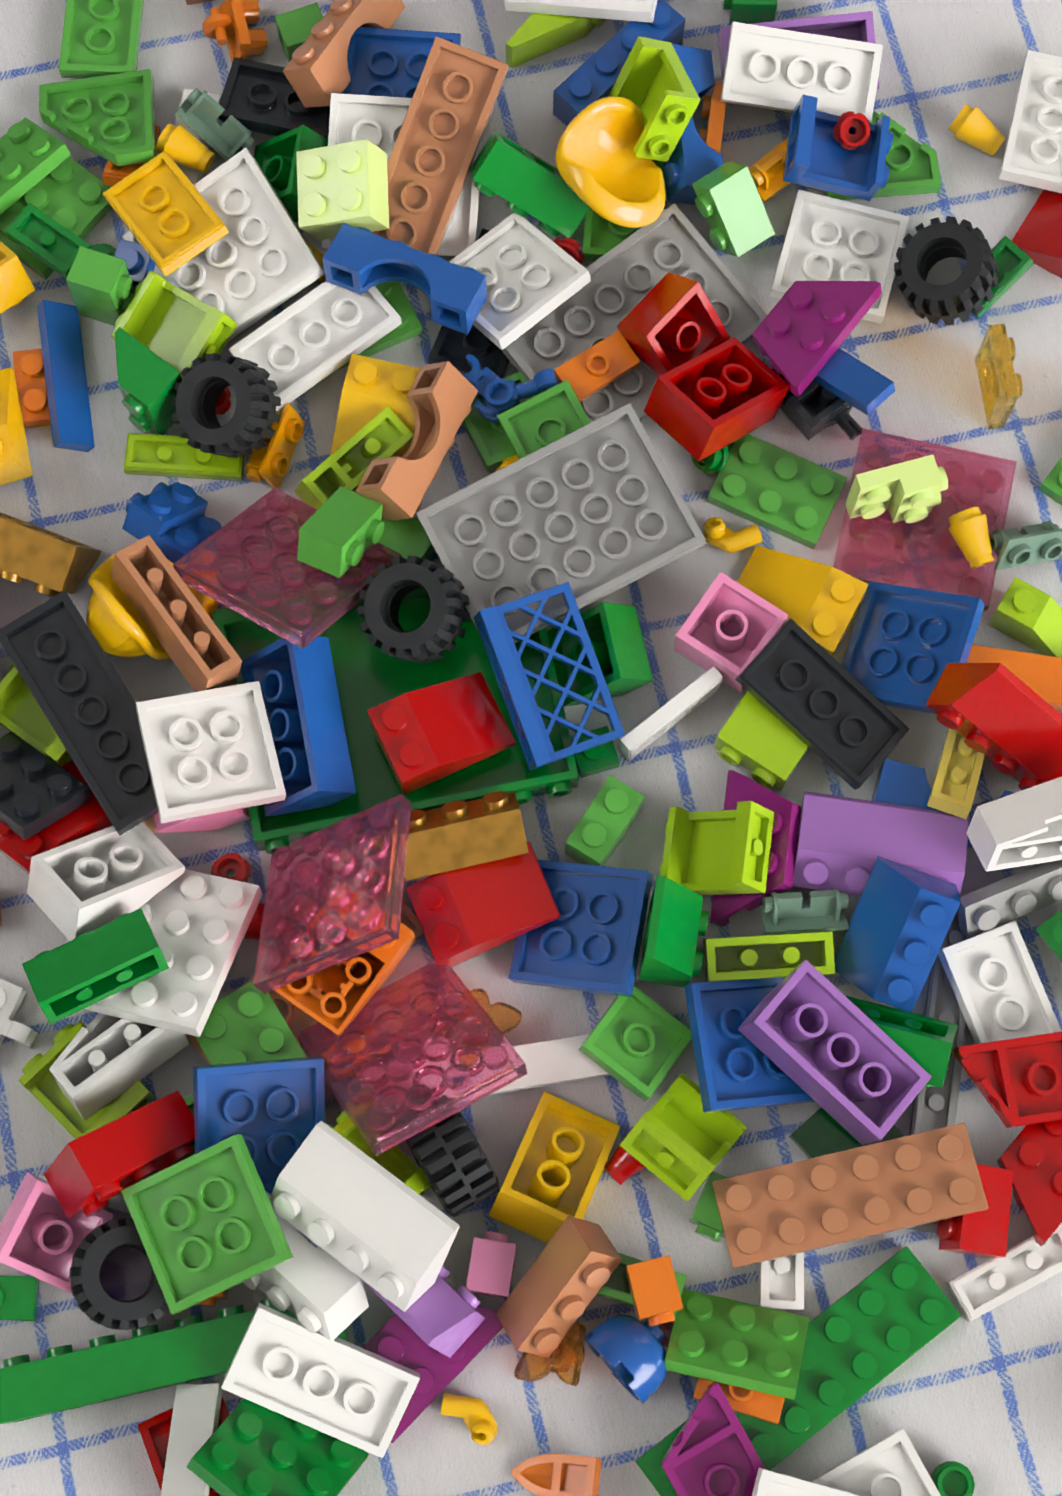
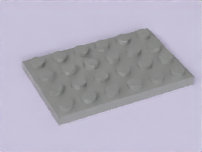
(616, 287)
(573, 512)

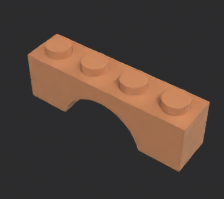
(321, 62)
(439, 405)

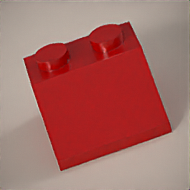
(672, 324)

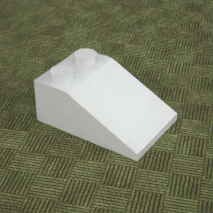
(100, 877)

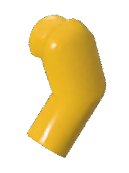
(728, 540)
(475, 1415)

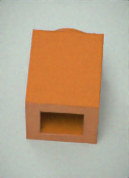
(654, 1290)

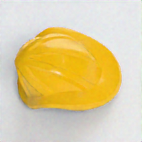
(601, 164)
(118, 624)

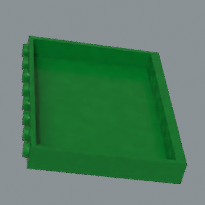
(371, 678)

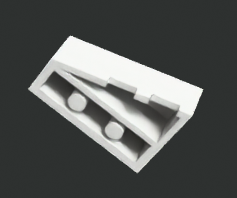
(1019, 828)
(110, 1059)
(312, 1286)

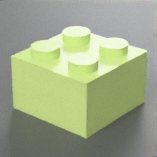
(341, 187)

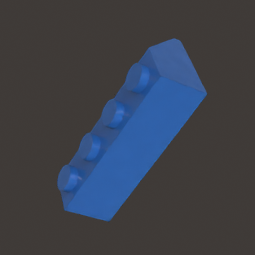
(304, 723)

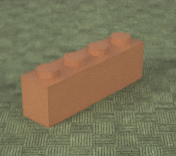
(175, 616)

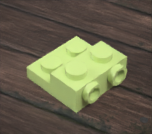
(903, 488)

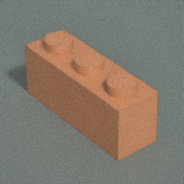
(558, 1287)

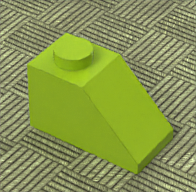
(1030, 618)

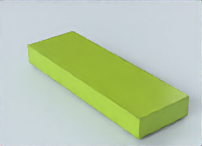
(175, 458)

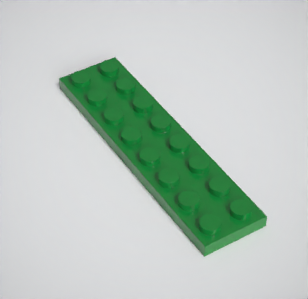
(843, 1358)

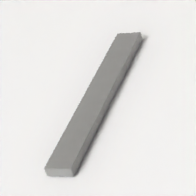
(934, 1105)

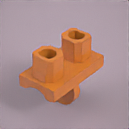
(230, 27)

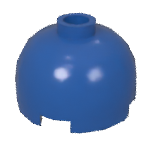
(631, 1353)

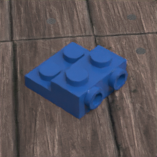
(171, 517)

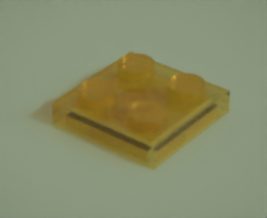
(996, 376)

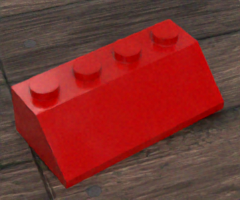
(1001, 720)

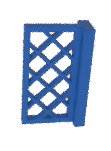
(516, 688)

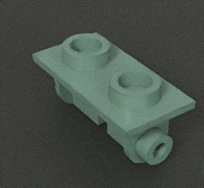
(201, 115)
(1029, 546)
(791, 914)

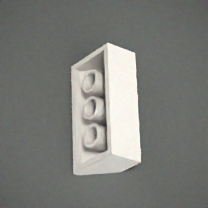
(364, 1216)

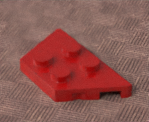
(1018, 1077)
(1037, 1175)

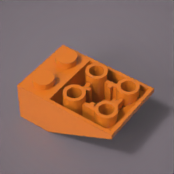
(342, 990)

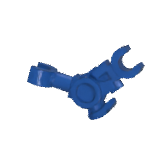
(503, 394)

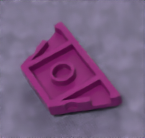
(811, 326)
(782, 847)
(402, 1345)
(712, 1452)

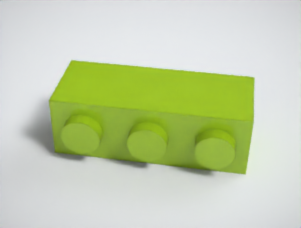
(766, 955)

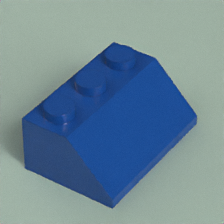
(896, 932)

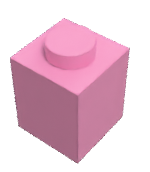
(491, 1265)

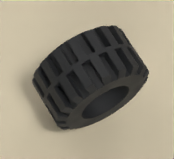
(933, 245)
(198, 399)
(383, 605)
(454, 1164)
(89, 1291)

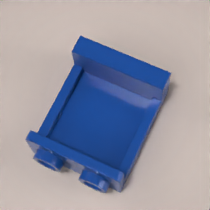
(821, 162)

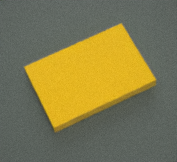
(165, 213)

